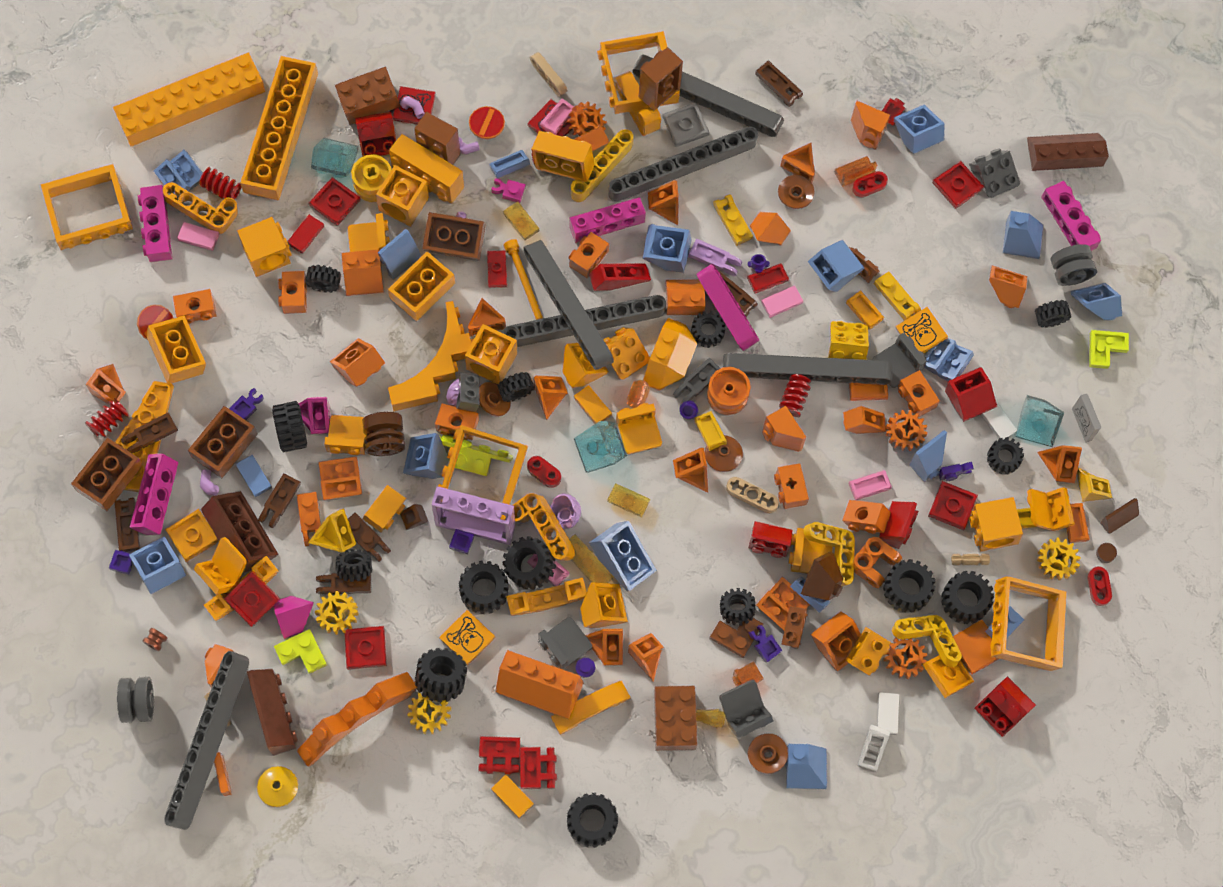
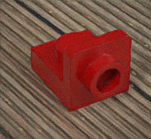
(894, 108)

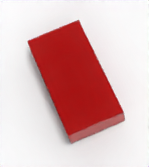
(305, 233)
(768, 278)

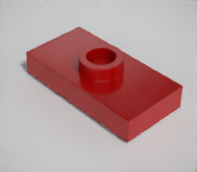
(496, 269)

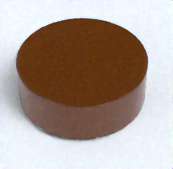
(1106, 552)

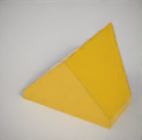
(1093, 487)
(334, 533)

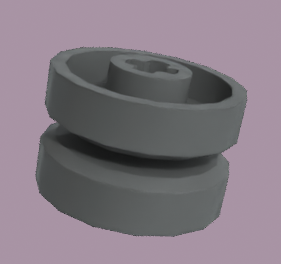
(1073, 265)
(135, 699)

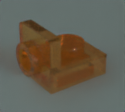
(747, 673)

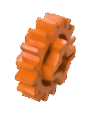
(585, 118)
(914, 427)
(913, 659)

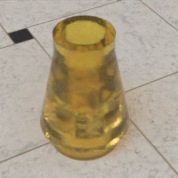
(711, 717)

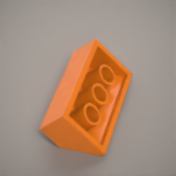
(538, 684)

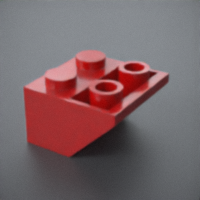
(376, 133)
(971, 394)
(899, 523)
(770, 539)
(1005, 706)

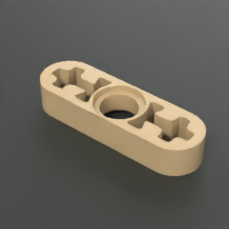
(548, 74)
(750, 487)

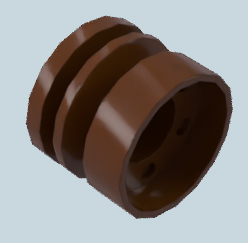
(383, 433)

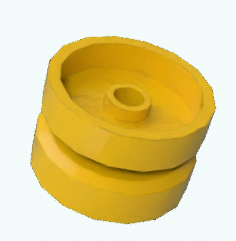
(368, 176)

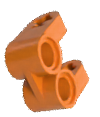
(884, 551)

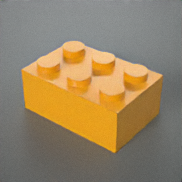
(563, 156)
(421, 286)
(176, 350)

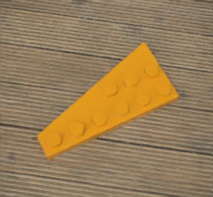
(153, 405)

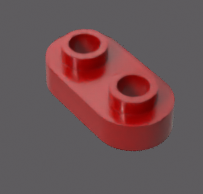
(868, 184)
(541, 473)
(1099, 587)

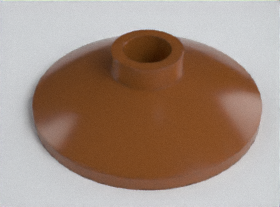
(799, 185)
(491, 399)
(728, 461)
(768, 743)

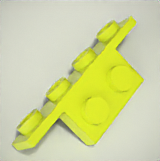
(475, 458)

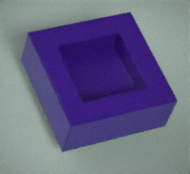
(461, 541)
(121, 562)

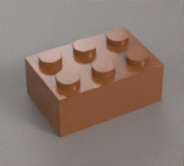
(660, 78)
(367, 95)
(438, 137)
(454, 236)
(222, 442)
(107, 474)
(675, 718)

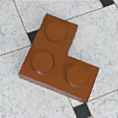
(735, 640)

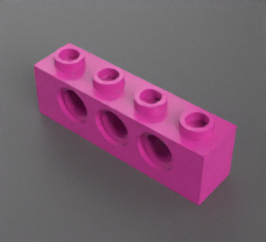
(1061, 213)
(608, 219)
(161, 249)
(154, 494)

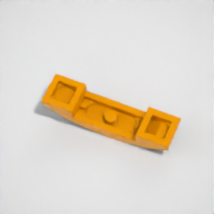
(547, 598)
(219, 607)
(592, 705)

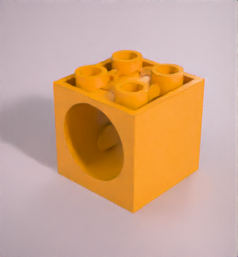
(402, 195)
(265, 246)
(491, 354)
(996, 524)

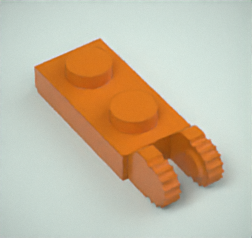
(308, 514)

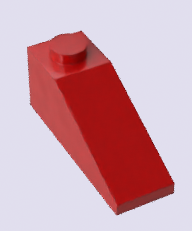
(616, 276)

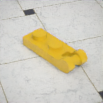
(733, 220)
(896, 295)

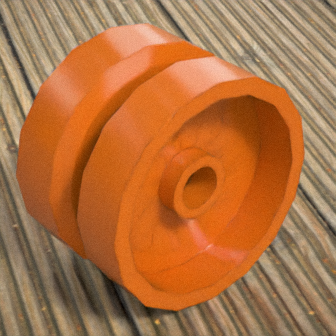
(728, 390)

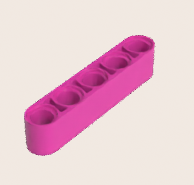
(727, 307)

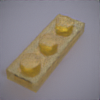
(588, 562)

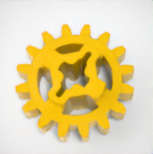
(1058, 567)
(345, 609)
(421, 713)

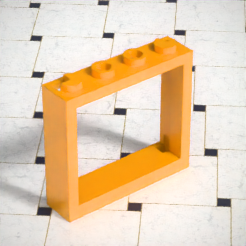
(624, 45)
(78, 182)
(454, 453)
(1054, 630)

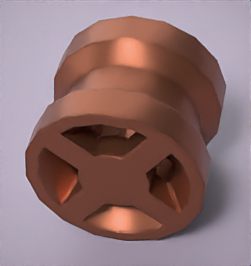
(155, 639)

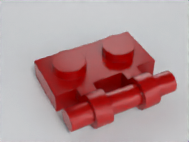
(499, 747)
(531, 768)

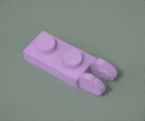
(710, 254)

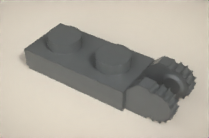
(697, 380)

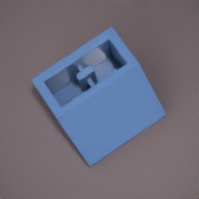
(836, 265)

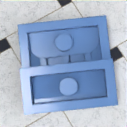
(180, 170)
(399, 254)
(948, 359)

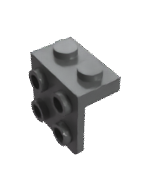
(996, 172)
(904, 358)
(564, 643)
(745, 709)

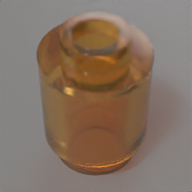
(638, 393)

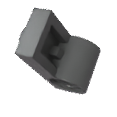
(468, 392)

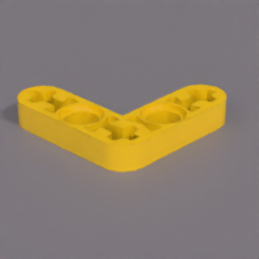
(837, 542)
(931, 625)

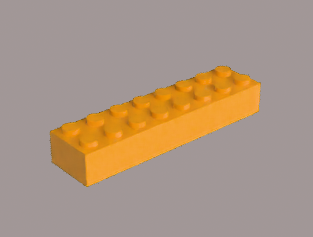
(189, 99)
(279, 128)

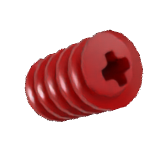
(219, 185)
(794, 392)
(107, 418)

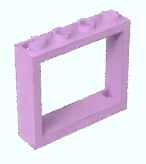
(473, 515)

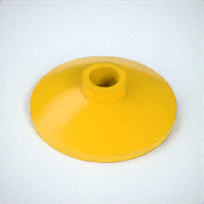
(282, 795)

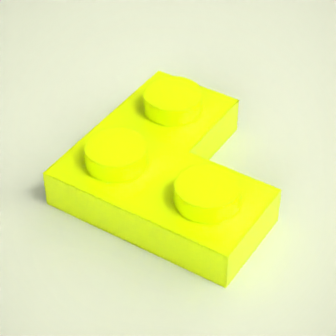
(1103, 343)
(301, 646)

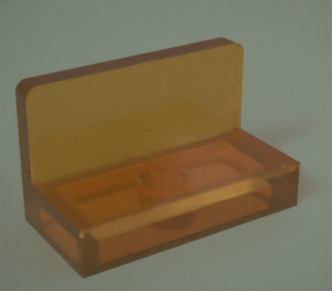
(850, 172)

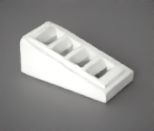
(880, 732)

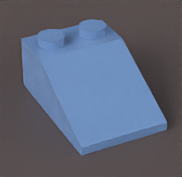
(623, 555)

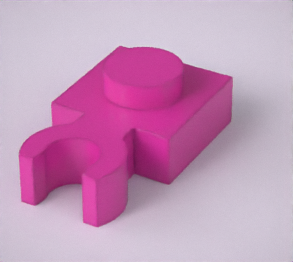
(511, 191)

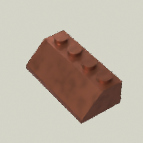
(1067, 151)
(234, 519)
(271, 710)

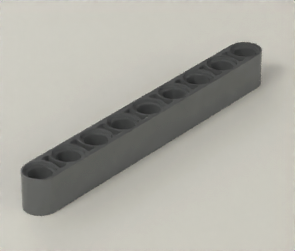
(724, 102)
(678, 170)
(568, 305)
(609, 311)
(811, 367)
(206, 740)

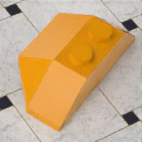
(670, 355)

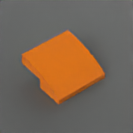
(340, 478)
(778, 601)
(975, 647)

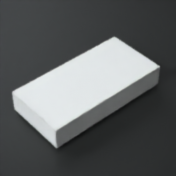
(999, 422)
(888, 712)

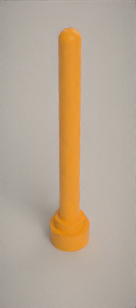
(512, 248)

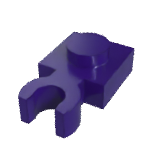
(245, 406)
(953, 471)
(767, 646)

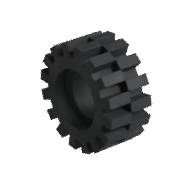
(323, 278)
(1053, 313)
(712, 319)
(515, 386)
(997, 463)
(353, 565)
(737, 616)

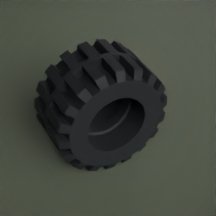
(289, 426)
(515, 557)
(478, 572)
(915, 572)
(978, 587)
(437, 686)
(599, 803)

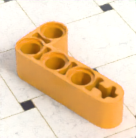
(645, 119)
(199, 205)
(545, 529)

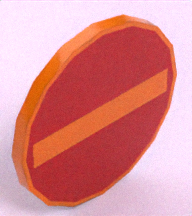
(486, 122)
(152, 315)

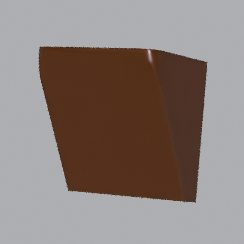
(413, 516)

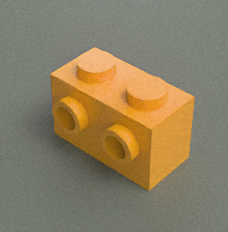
(384, 509)
(868, 651)

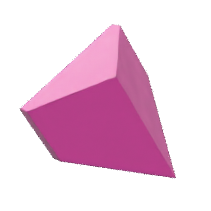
(316, 414)
(292, 615)

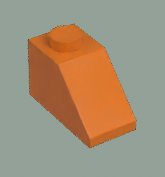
(864, 420)

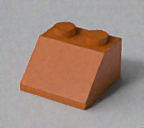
(869, 124)
(362, 272)
(685, 297)
(358, 362)
(783, 430)
(837, 639)

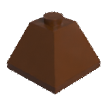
(823, 578)

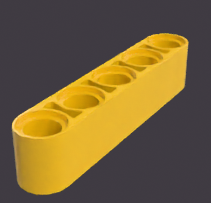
(606, 158)

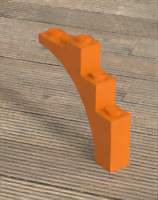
(355, 713)

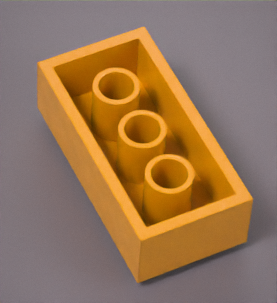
(441, 176)

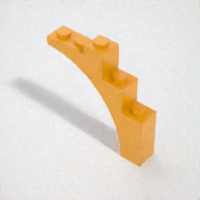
(424, 386)

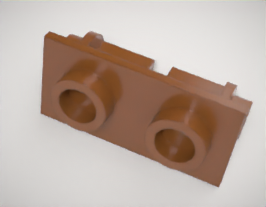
(870, 270)
(794, 627)

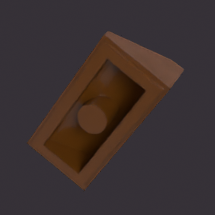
(1121, 516)

